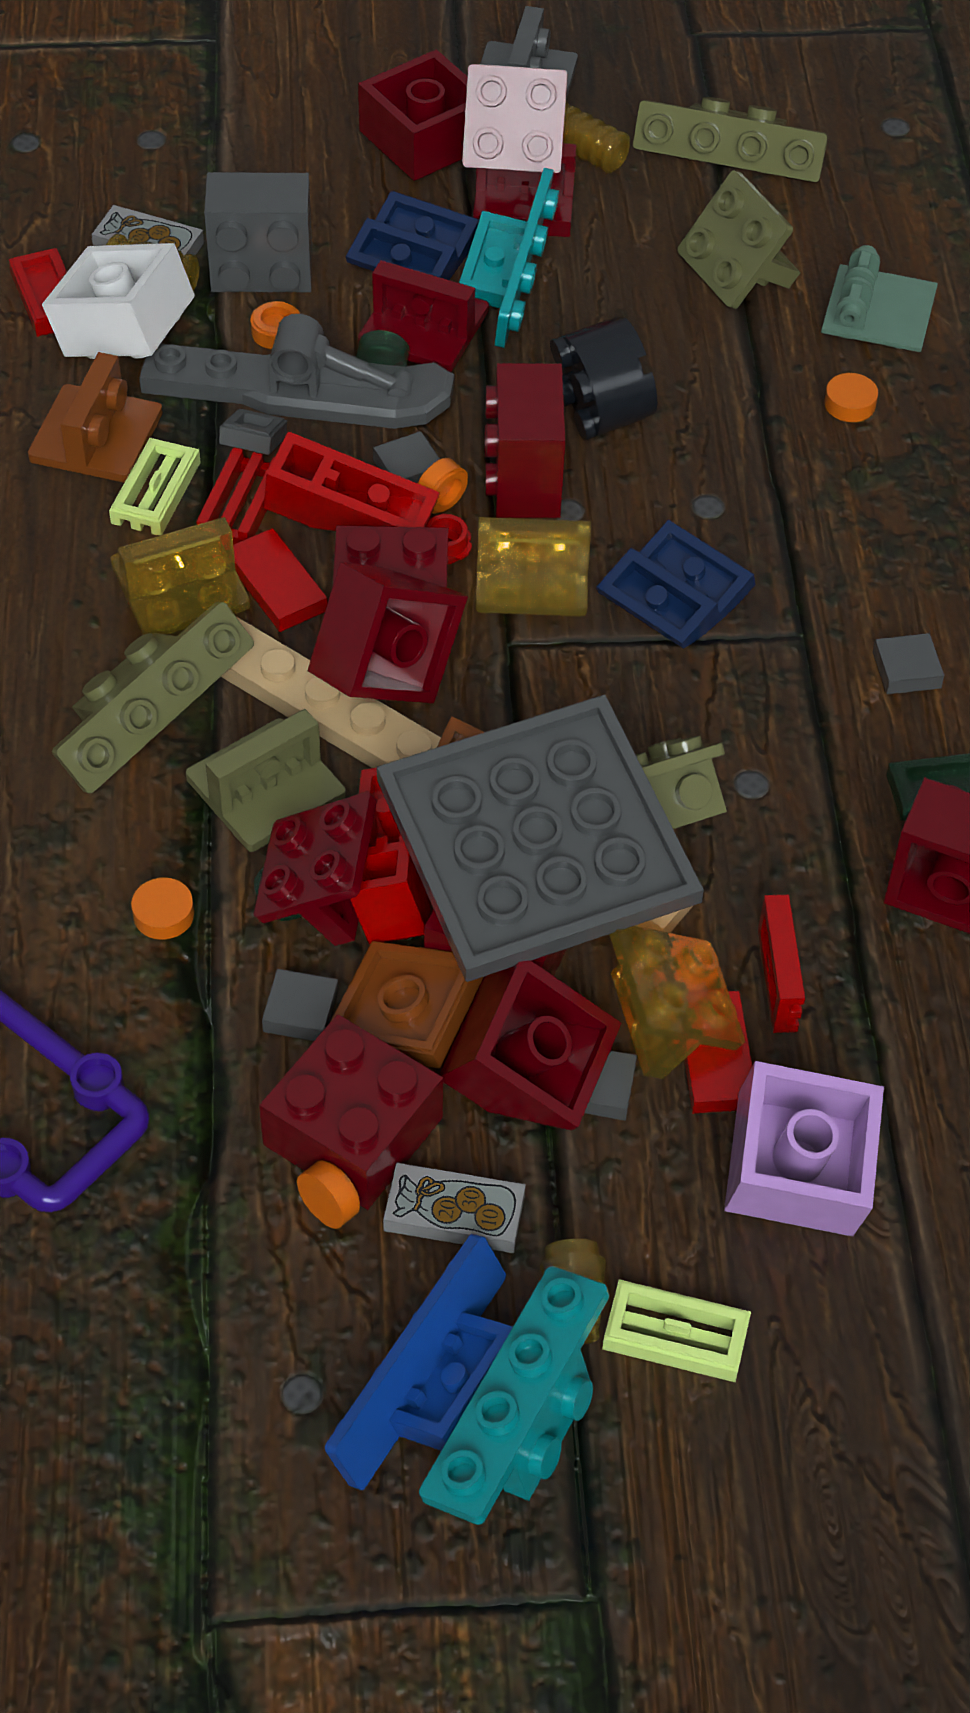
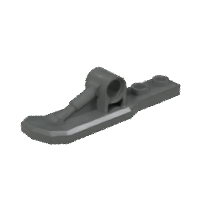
(303, 380)

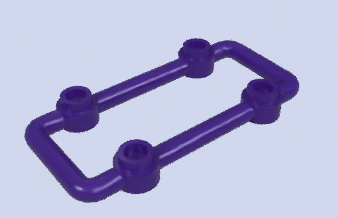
(96, 1086)

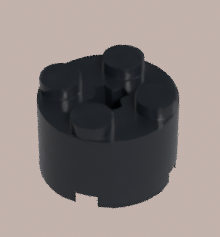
(605, 377)

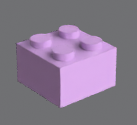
(805, 1149)

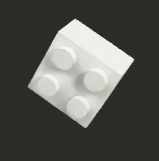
(119, 300)

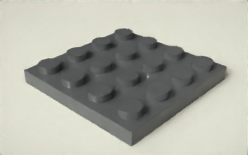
(537, 837)

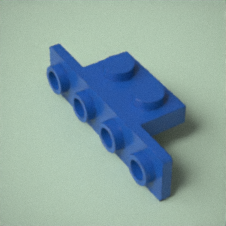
(428, 1371)

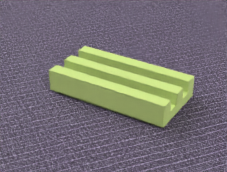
(143, 514)
(669, 1352)

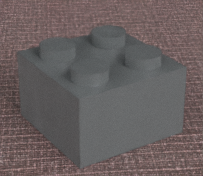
(259, 232)

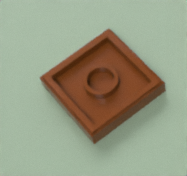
(409, 999)

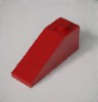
(335, 490)
(391, 893)

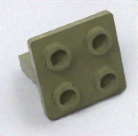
(739, 242)
(266, 778)
(684, 778)

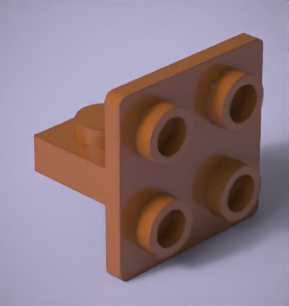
(96, 425)

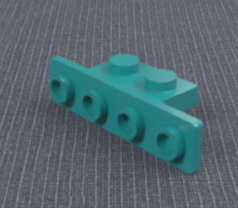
(502, 257)
(523, 1403)

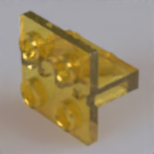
(533, 566)
(180, 576)
(672, 997)

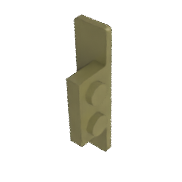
(731, 137)
(147, 692)

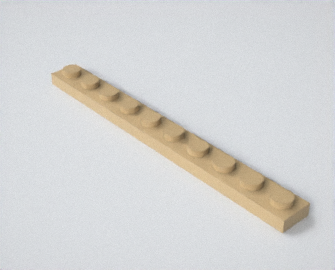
(353, 724)

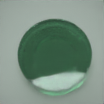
(383, 348)

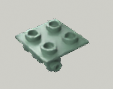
(878, 304)

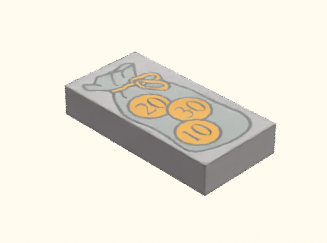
(147, 229)
(454, 1206)

